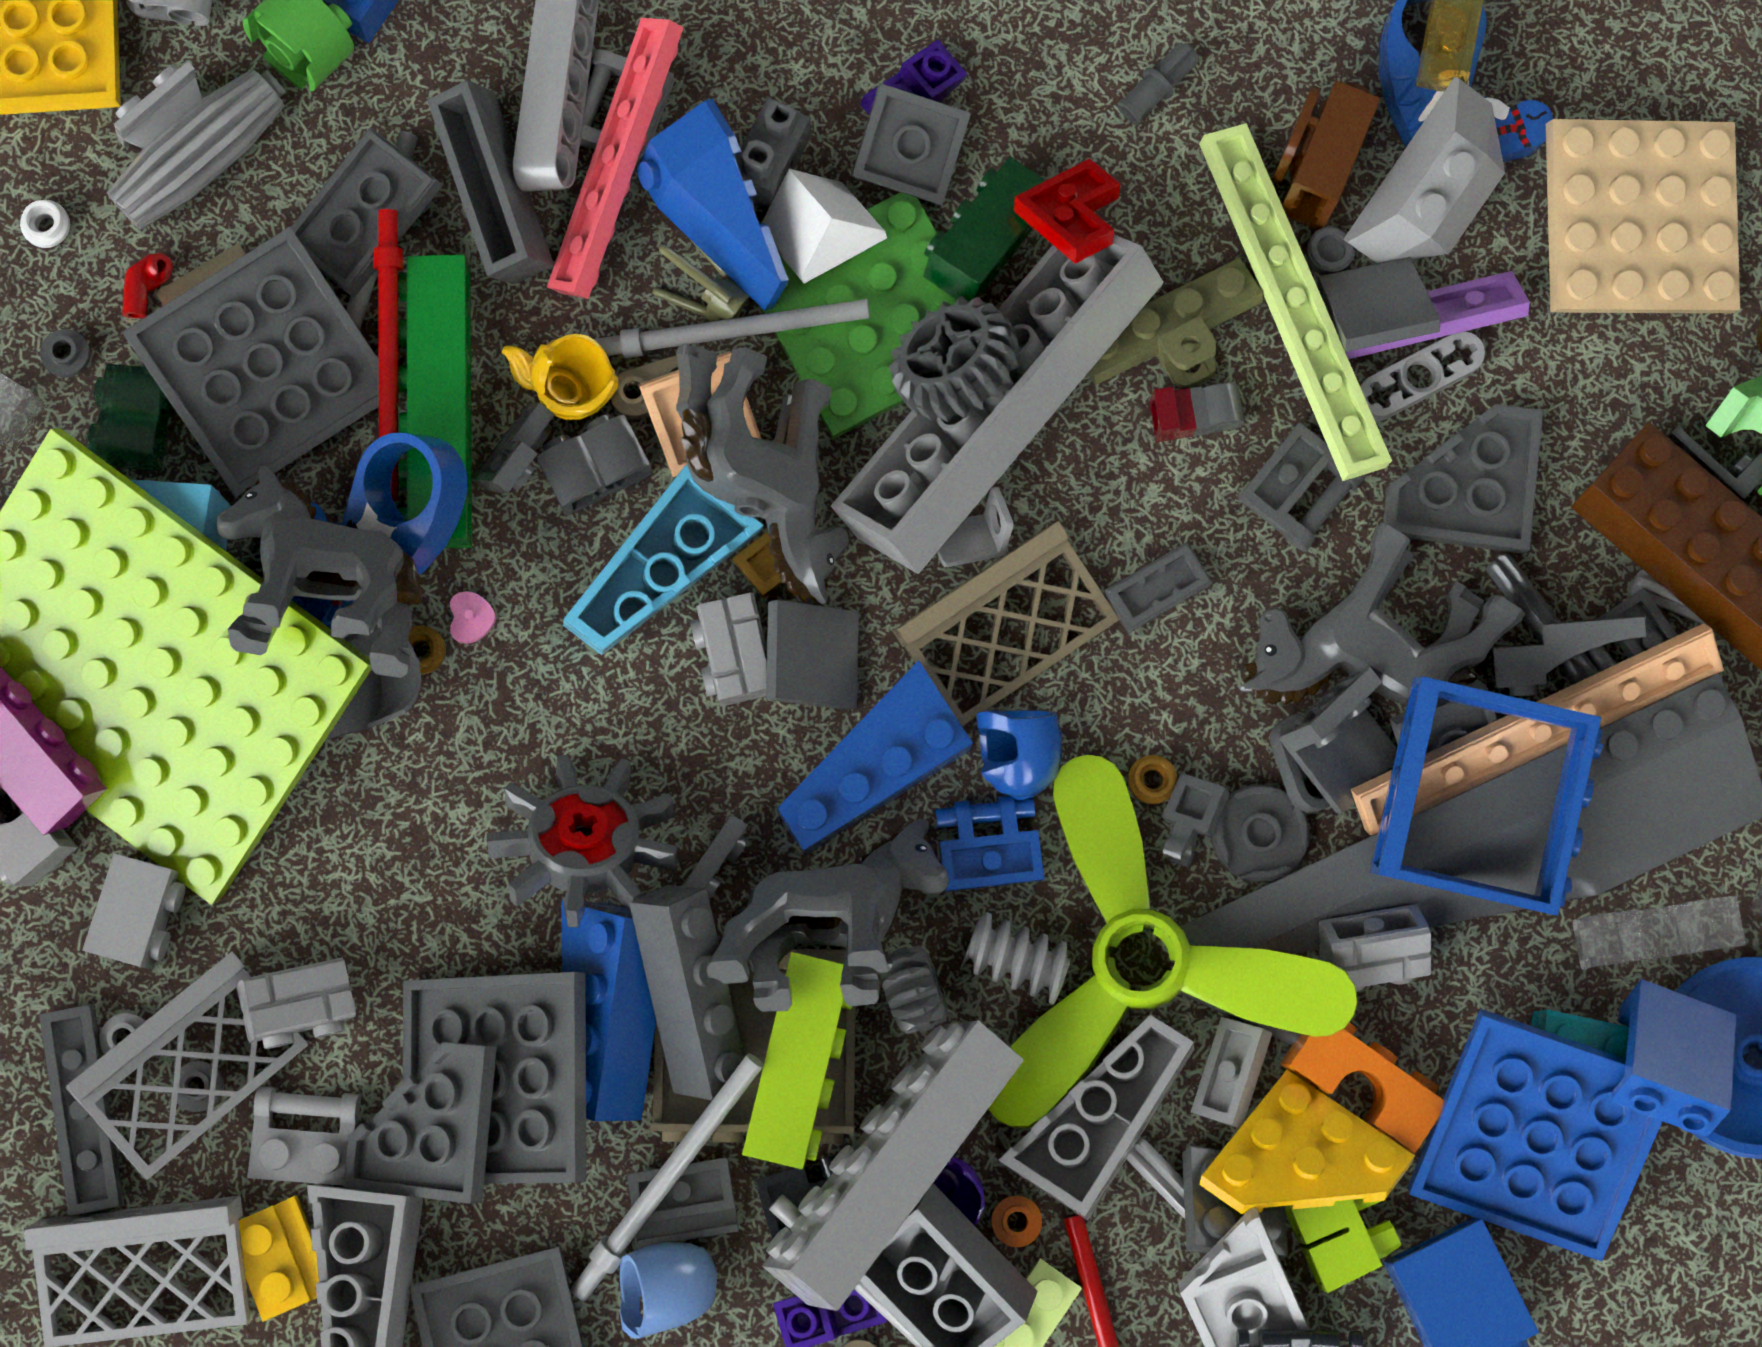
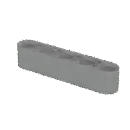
(554, 94)

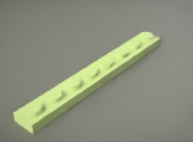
(1295, 302)

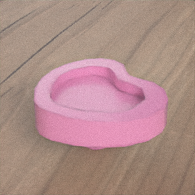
(471, 618)

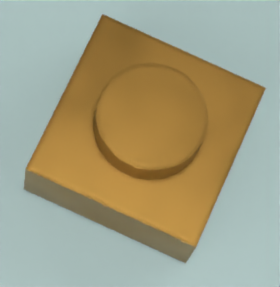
(758, 566)

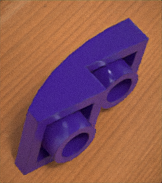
(928, 74)
(811, 1325)

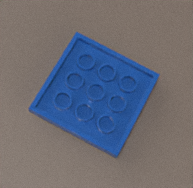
(1535, 1137)

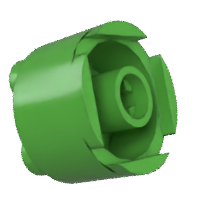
(301, 38)

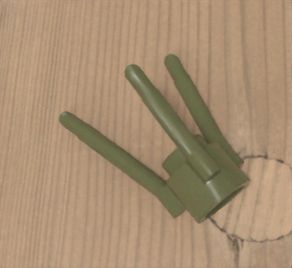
(723, 296)

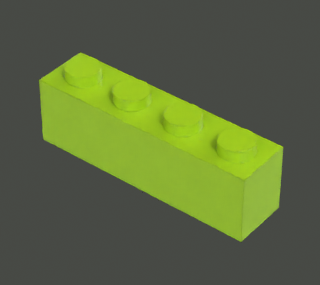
(796, 1065)

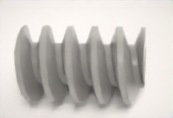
(1018, 957)

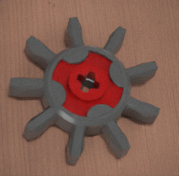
(583, 838)

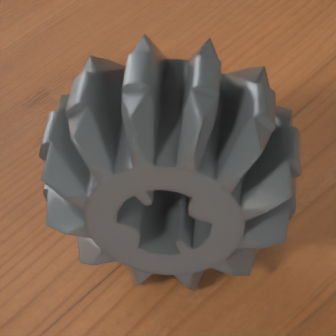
(914, 990)

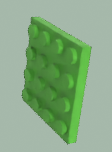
(857, 353)

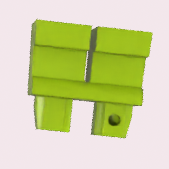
(1344, 1254)

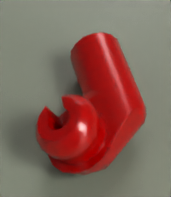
(142, 280)

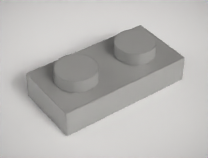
(1231, 1072)

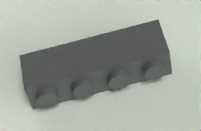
(482, 169)
(690, 1009)

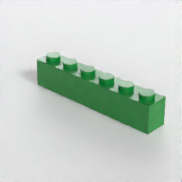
(436, 375)

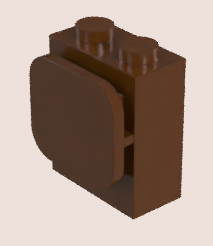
(1324, 150)

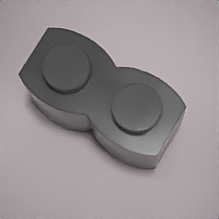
(594, 463)

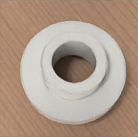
(40, 210)

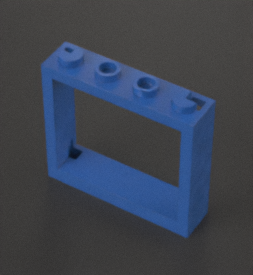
(1573, 793)

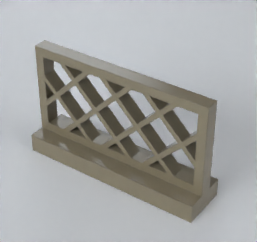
(994, 583)

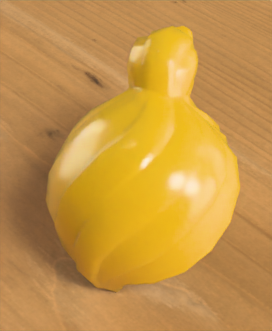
(564, 365)

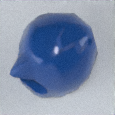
(1020, 750)

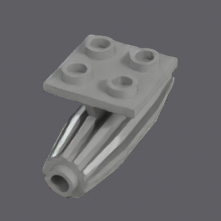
(187, 138)

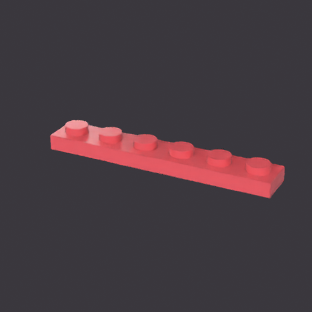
(615, 157)

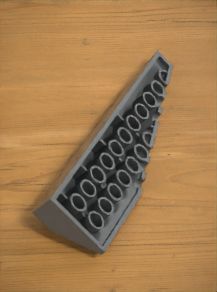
(1659, 791)

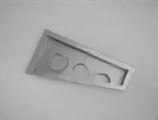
(363, 1263)

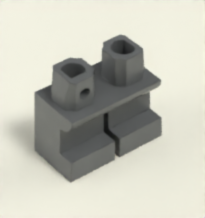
(773, 148)

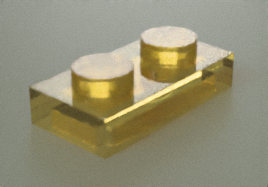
(1448, 43)

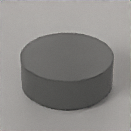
(1328, 251)

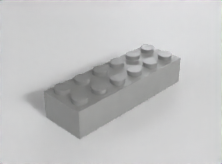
(891, 1163)

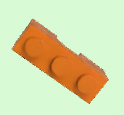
(1402, 1103)

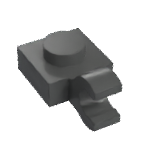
(1193, 810)

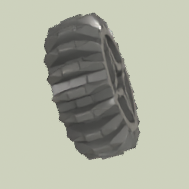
(954, 359)

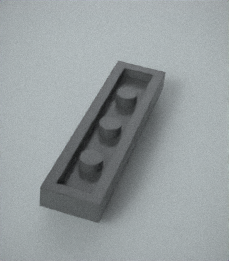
(85, 1150)

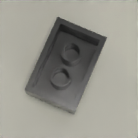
(948, 1279)

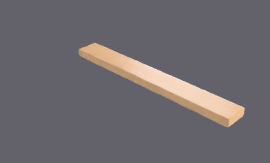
(1517, 740)

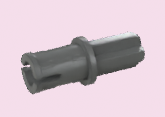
(1158, 83)

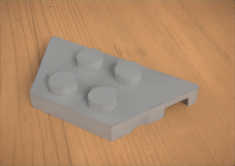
(1241, 1287)

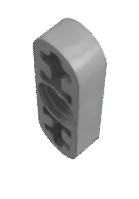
(1443, 348)

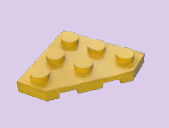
(1304, 1154)

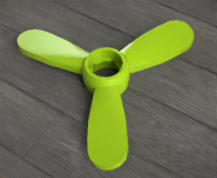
(1247, 982)

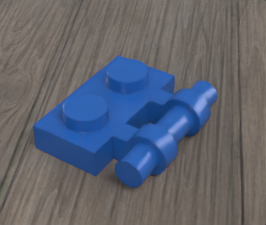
(990, 859)

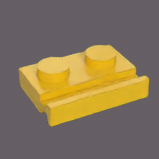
(279, 1258)

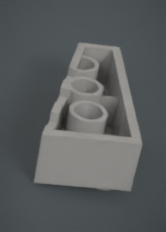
(1101, 1118)

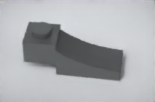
(1529, 665)

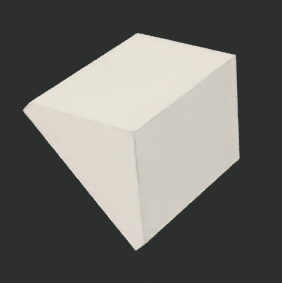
(819, 224)

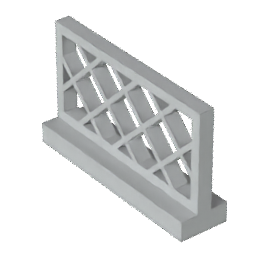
(153, 1036)
(133, 1227)

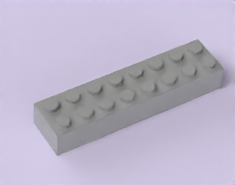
(939, 470)

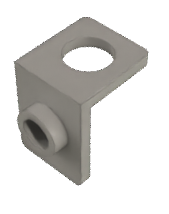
(980, 535)

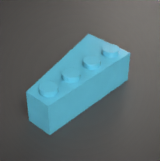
(661, 559)

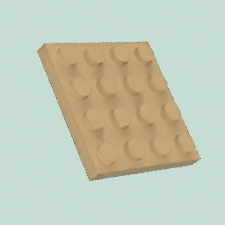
(1642, 216)

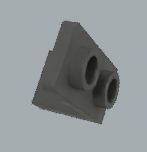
(1739, 478)

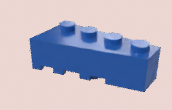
(883, 756)
(616, 1010)

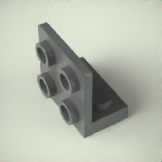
(1340, 740)

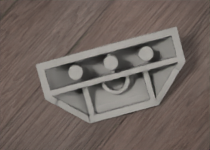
(1434, 183)

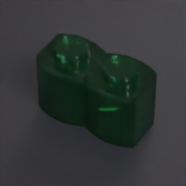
(131, 419)

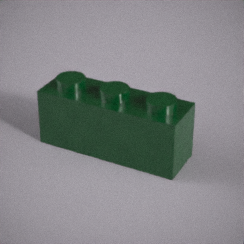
(982, 233)

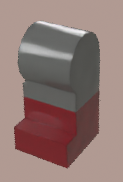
(1195, 411)

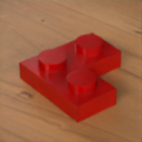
(1065, 209)

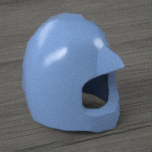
(675, 1287)

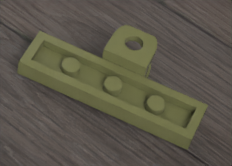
(1179, 327)

